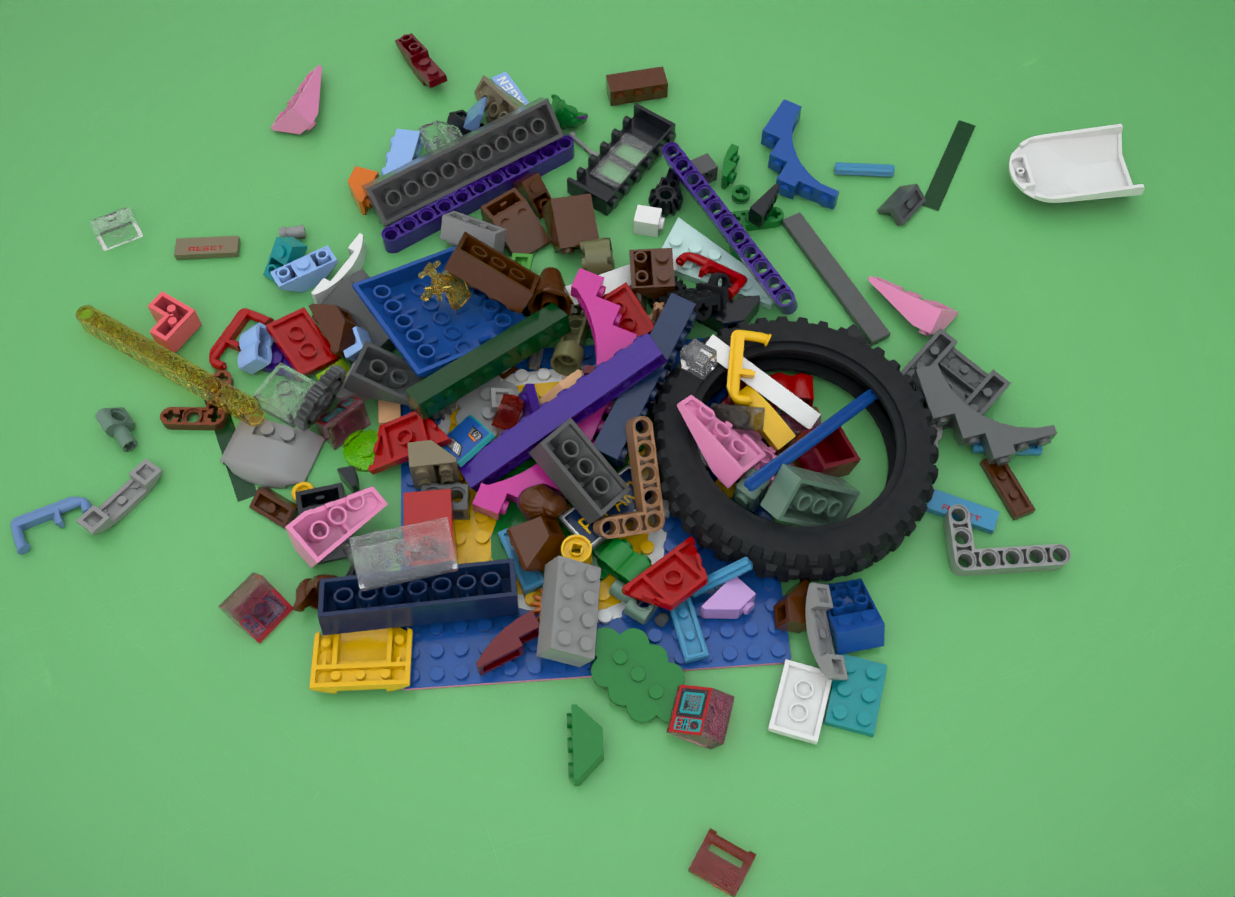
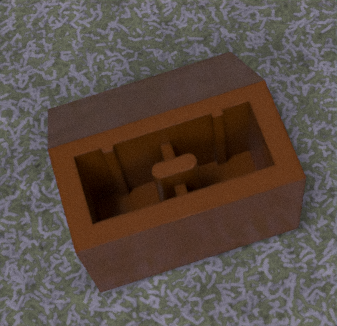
(652, 272)

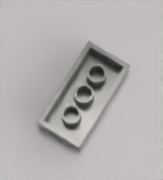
(569, 611)

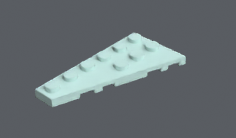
(687, 239)

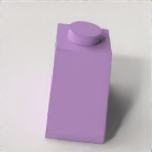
(729, 601)

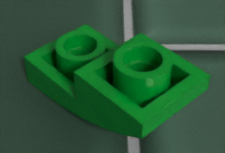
(729, 165)

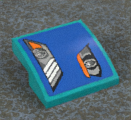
(468, 439)

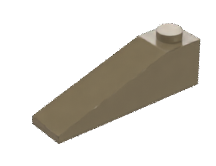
(498, 100)

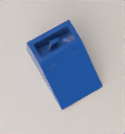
(854, 618)

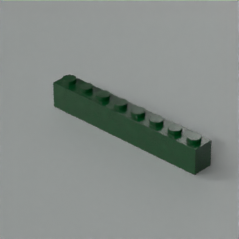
(487, 361)

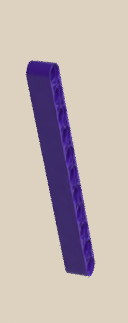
(474, 195)
(734, 232)

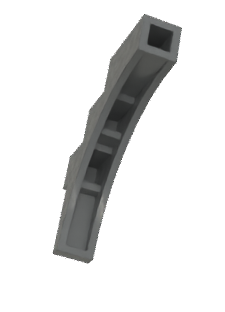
(970, 426)

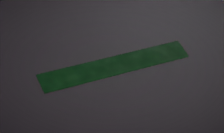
(948, 165)
(241, 487)

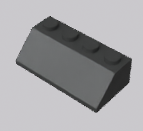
(580, 471)

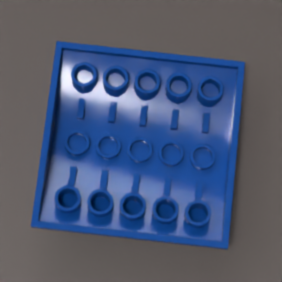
(431, 331)

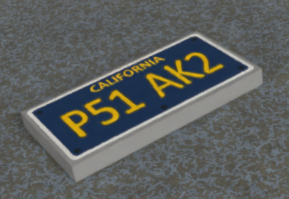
(577, 525)

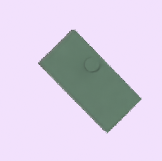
(809, 497)

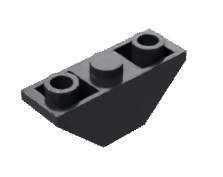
(737, 311)

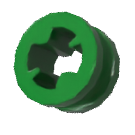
(741, 189)

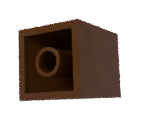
(570, 221)

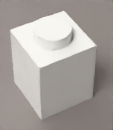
(648, 221)

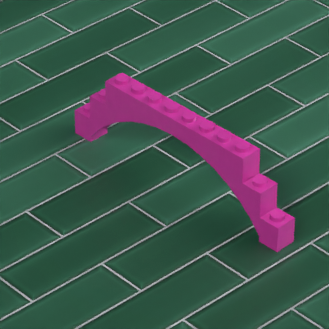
(608, 338)

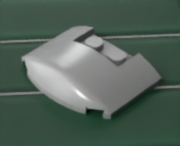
(272, 454)

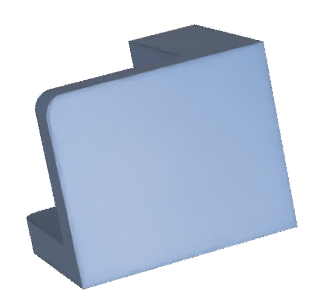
(361, 336)

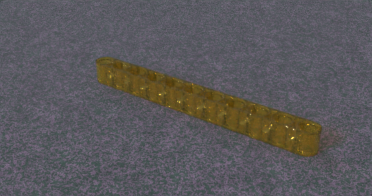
(171, 365)

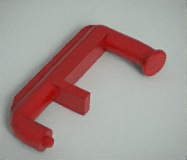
(710, 266)
(230, 334)

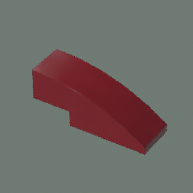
(508, 643)

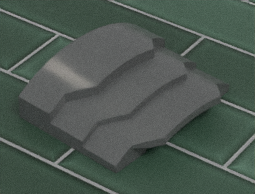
(964, 377)

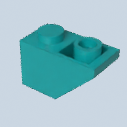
(283, 252)

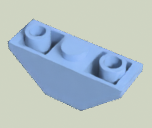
(306, 271)

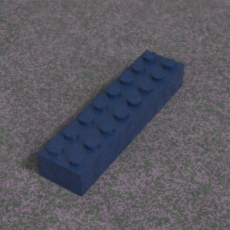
(669, 335)
(465, 594)

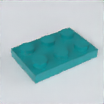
(856, 701)

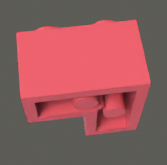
(175, 322)

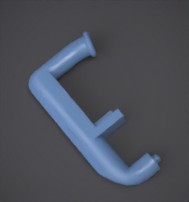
(42, 515)

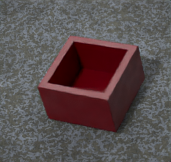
(831, 455)

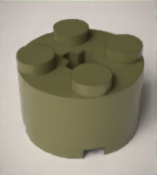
(597, 255)

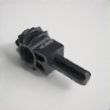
(667, 195)

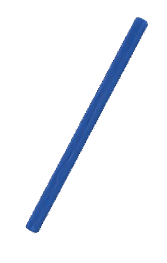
(810, 440)

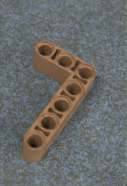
(640, 486)

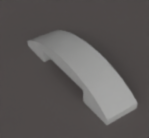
(123, 500)
(819, 634)

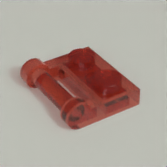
(718, 870)

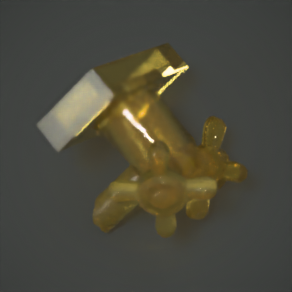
(454, 288)

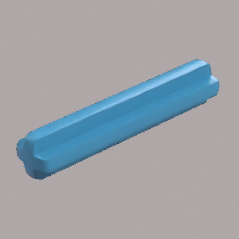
(864, 169)
(726, 574)

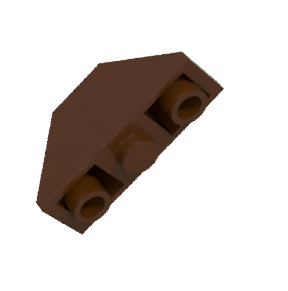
(335, 326)

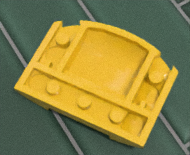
(362, 660)

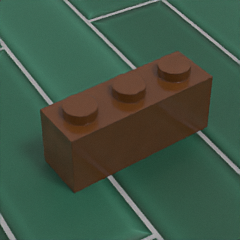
(636, 86)

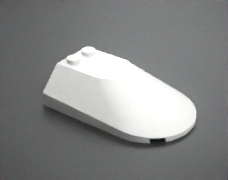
(1073, 166)

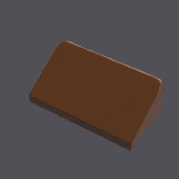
(274, 506)

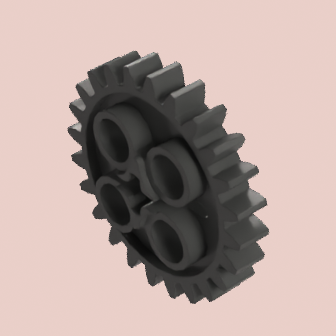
(319, 397)

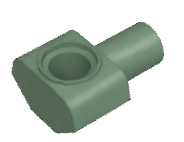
(118, 424)
(631, 609)

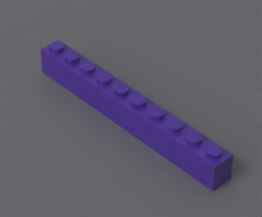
(578, 402)

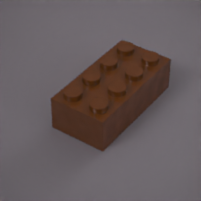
(492, 273)

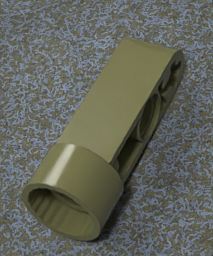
(570, 350)

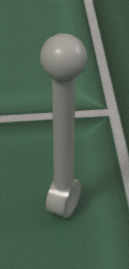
(573, 135)

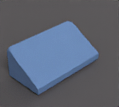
(475, 115)

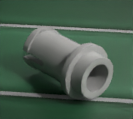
(295, 231)

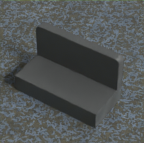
(903, 203)

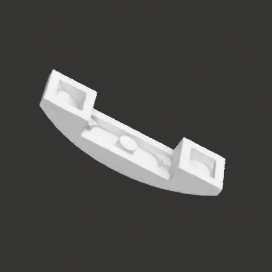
(357, 257)

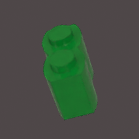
(621, 561)

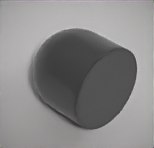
(661, 619)

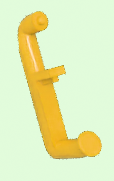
(735, 368)

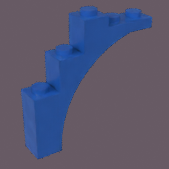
(783, 159)

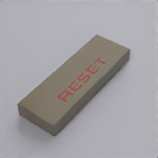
(207, 247)

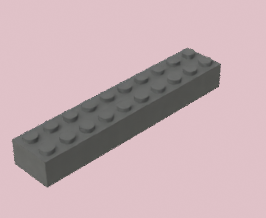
(463, 161)

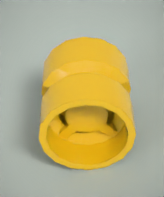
(577, 548)

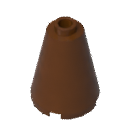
(548, 290)

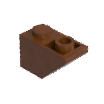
(534, 191)
(790, 609)

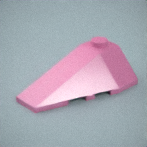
(923, 314)
(723, 448)

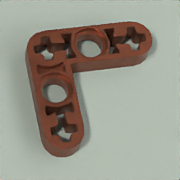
(206, 414)

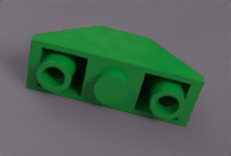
(584, 744)

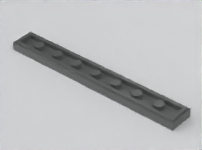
(836, 279)

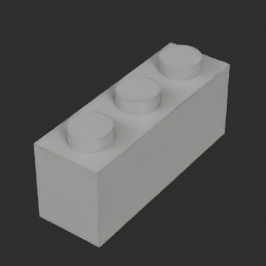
(456, 223)

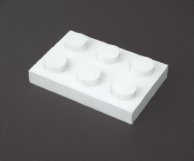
(800, 702)

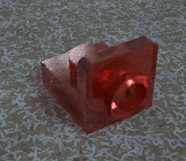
(508, 412)

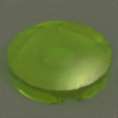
(359, 449)

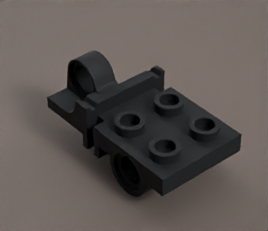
(706, 295)

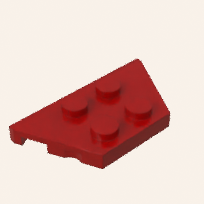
(395, 435)
(670, 578)

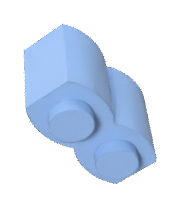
(255, 349)

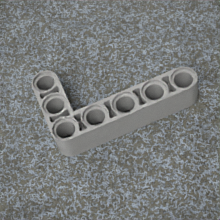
(997, 556)

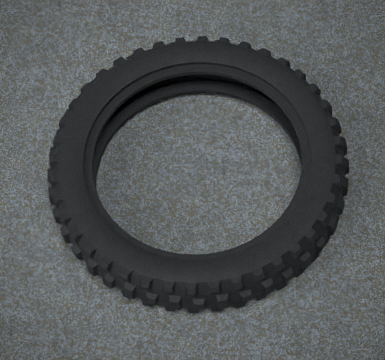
(802, 550)

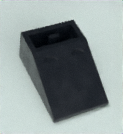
(317, 497)

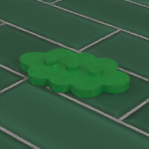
(636, 674)

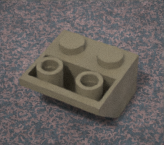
(431, 464)

